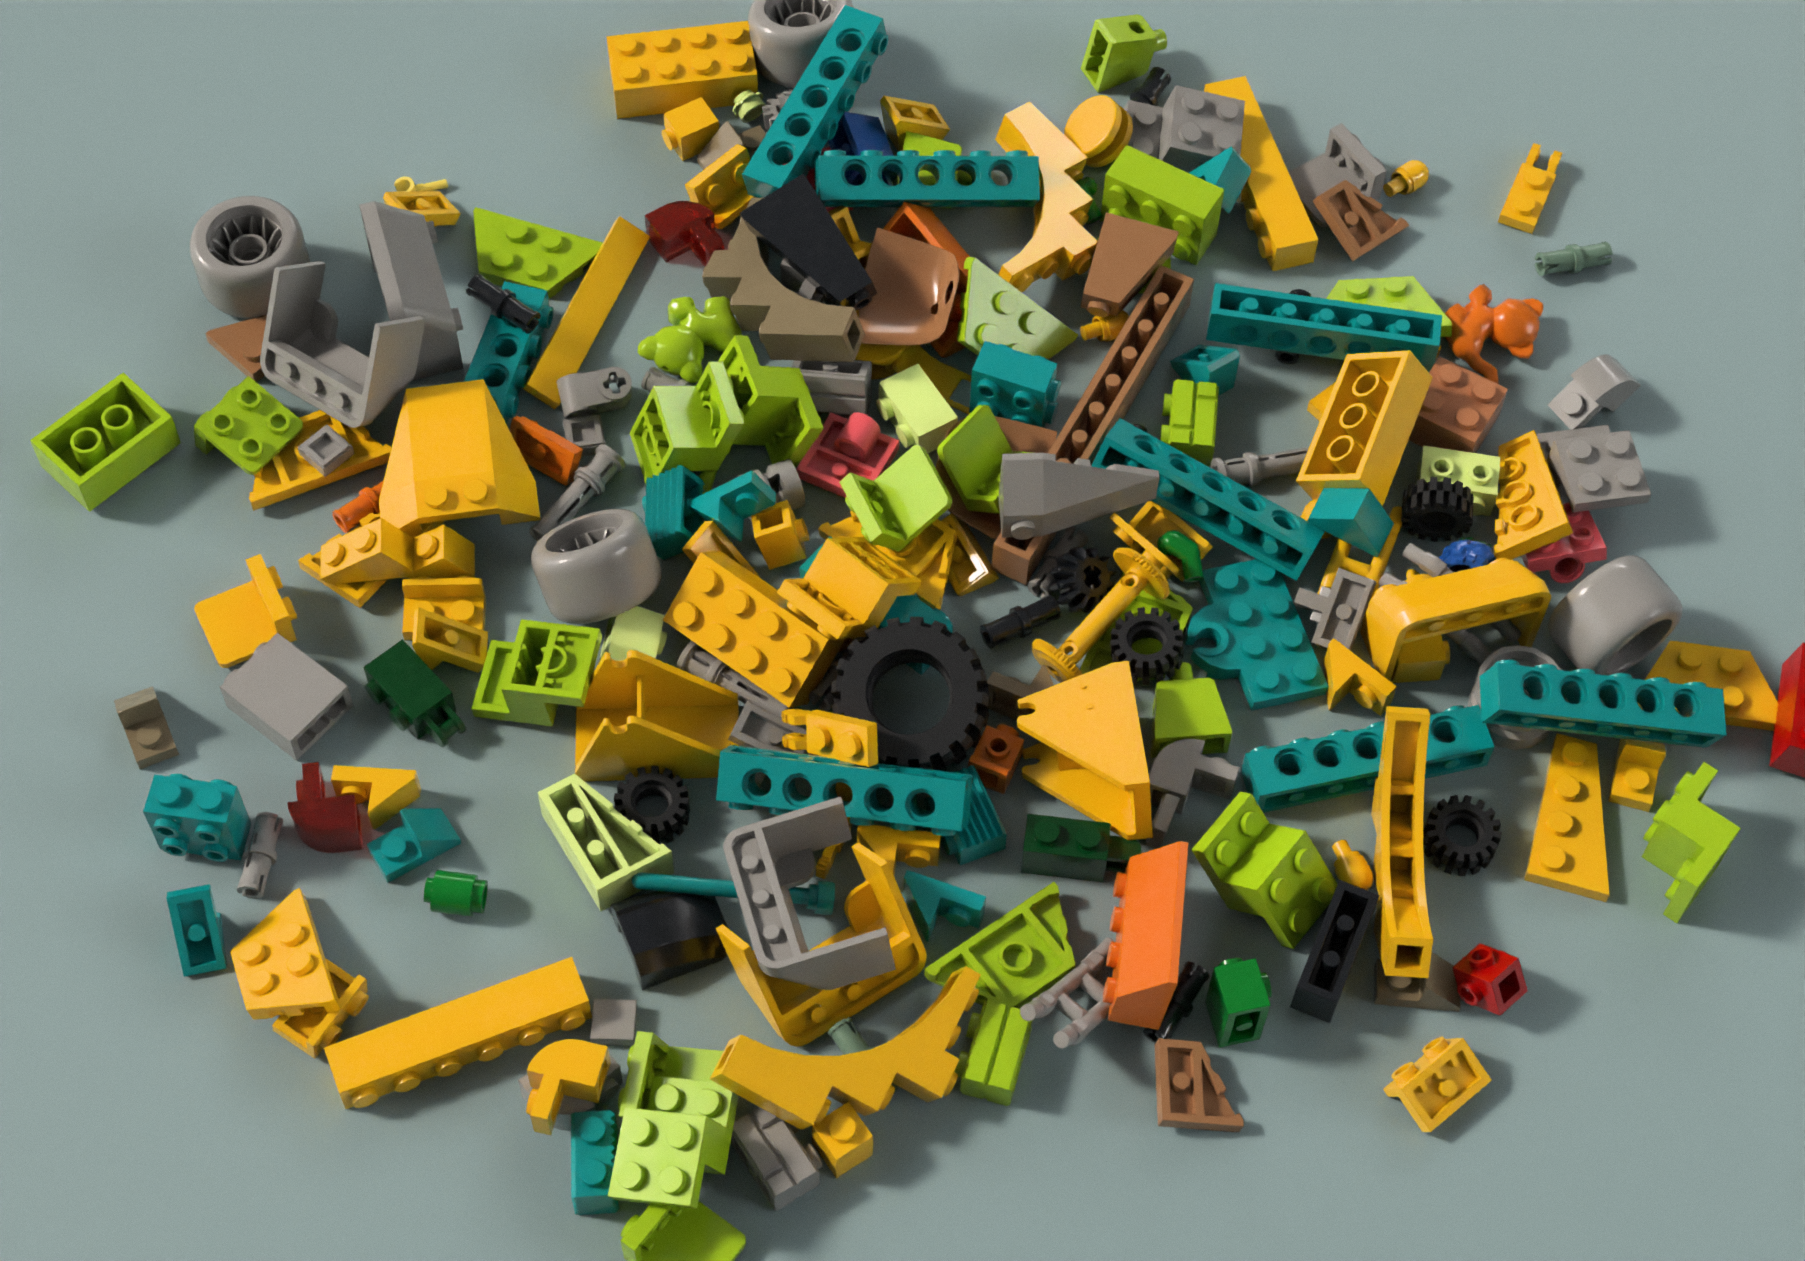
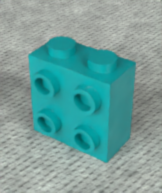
(1015, 385)
(197, 817)

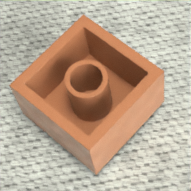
(1457, 409)

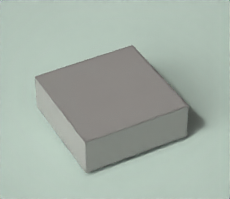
(585, 432)
(326, 450)
(1162, 820)
(613, 1022)

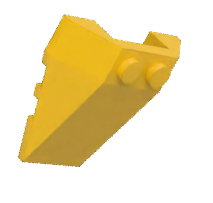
(454, 461)

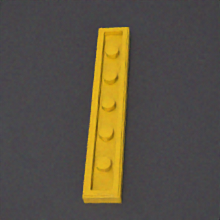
(587, 310)

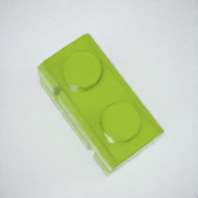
(1191, 419)
(995, 1053)

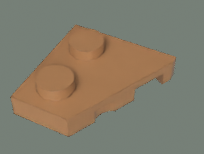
(1356, 219)
(241, 344)
(1190, 1090)

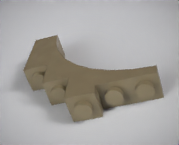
(786, 322)

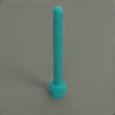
(817, 896)

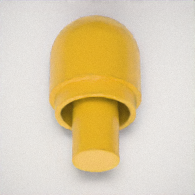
(1407, 178)
(1104, 328)
(1351, 866)

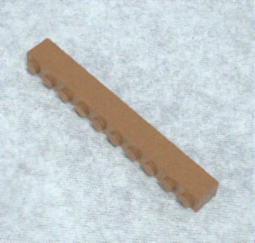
(1107, 399)

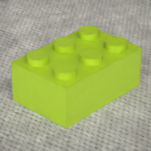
(1166, 197)
(106, 441)

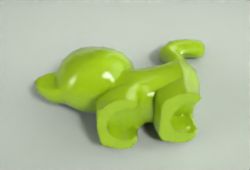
(681, 347)

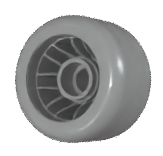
(789, 34)
(238, 250)
(596, 566)
(1615, 616)

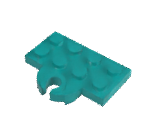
(1255, 636)

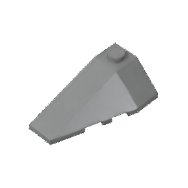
(1051, 495)

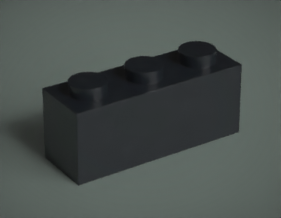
(1334, 951)

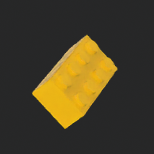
(675, 66)
(1366, 423)
(751, 628)

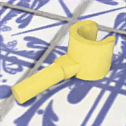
(406, 184)

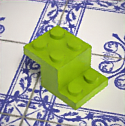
(773, 403)
(688, 424)
(537, 672)
(1688, 840)
(1266, 869)
(673, 1142)

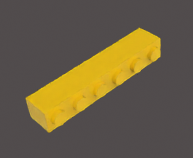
(1269, 192)
(458, 1033)

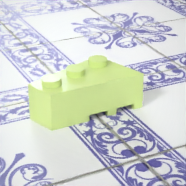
(600, 841)

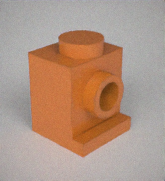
(997, 756)

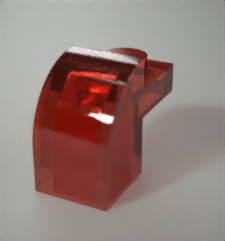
(683, 228)
(324, 822)

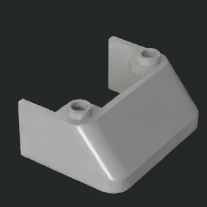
(413, 283)
(315, 366)
(779, 855)

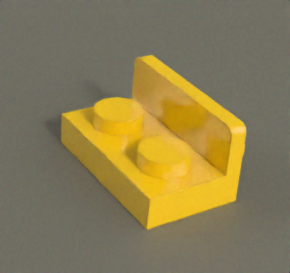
(722, 186)
(455, 598)
(1438, 1081)

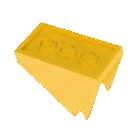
(651, 715)
(1091, 748)

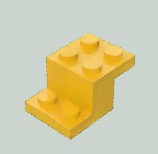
(848, 588)

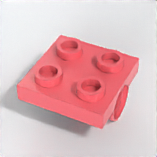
(844, 448)
(1568, 556)

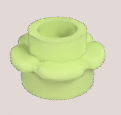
(748, 105)

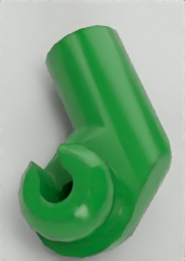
(1090, 187)
(1186, 550)

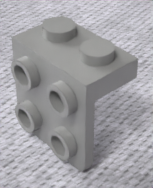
(1343, 160)

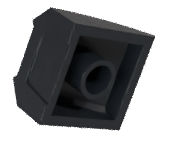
(669, 934)

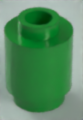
(456, 893)

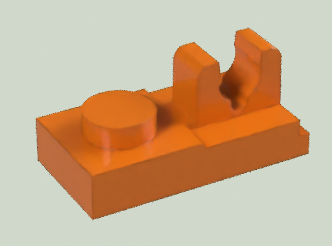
(546, 450)

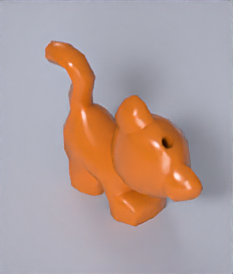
(1510, 325)

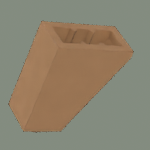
(1124, 262)

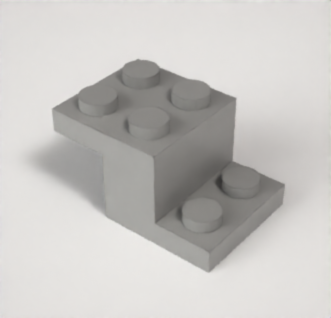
(1188, 127)
(1595, 468)

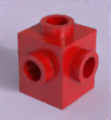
(1489, 979)

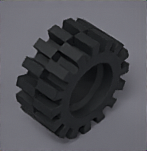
(1437, 509)
(1148, 626)
(655, 784)
(1467, 815)

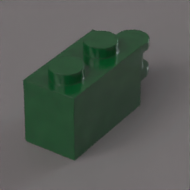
(413, 694)
(1074, 848)

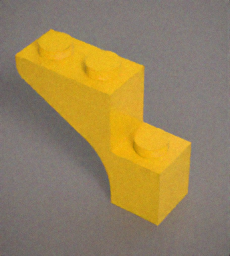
(386, 552)

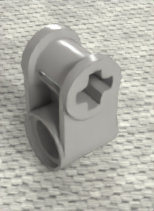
(590, 392)

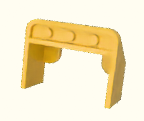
(1452, 604)
(805, 1012)

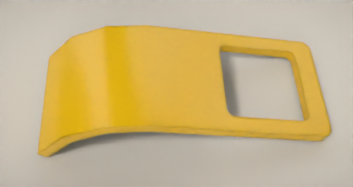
(942, 376)

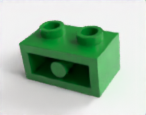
(1238, 1001)

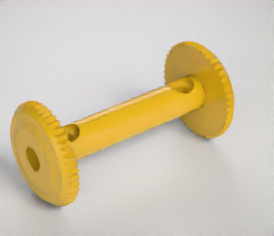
(1137, 571)

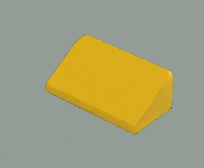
(969, 564)

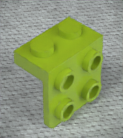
(247, 426)
(974, 459)
(899, 500)
(654, 1057)
(680, 1235)

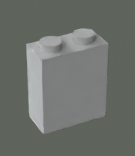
(286, 696)

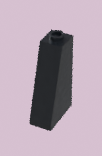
(806, 237)

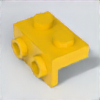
(317, 1026)

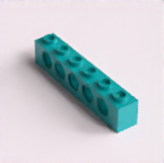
(843, 56)
(1019, 168)
(1318, 325)
(505, 339)
(1214, 501)
(1506, 703)
(948, 789)
(1273, 790)

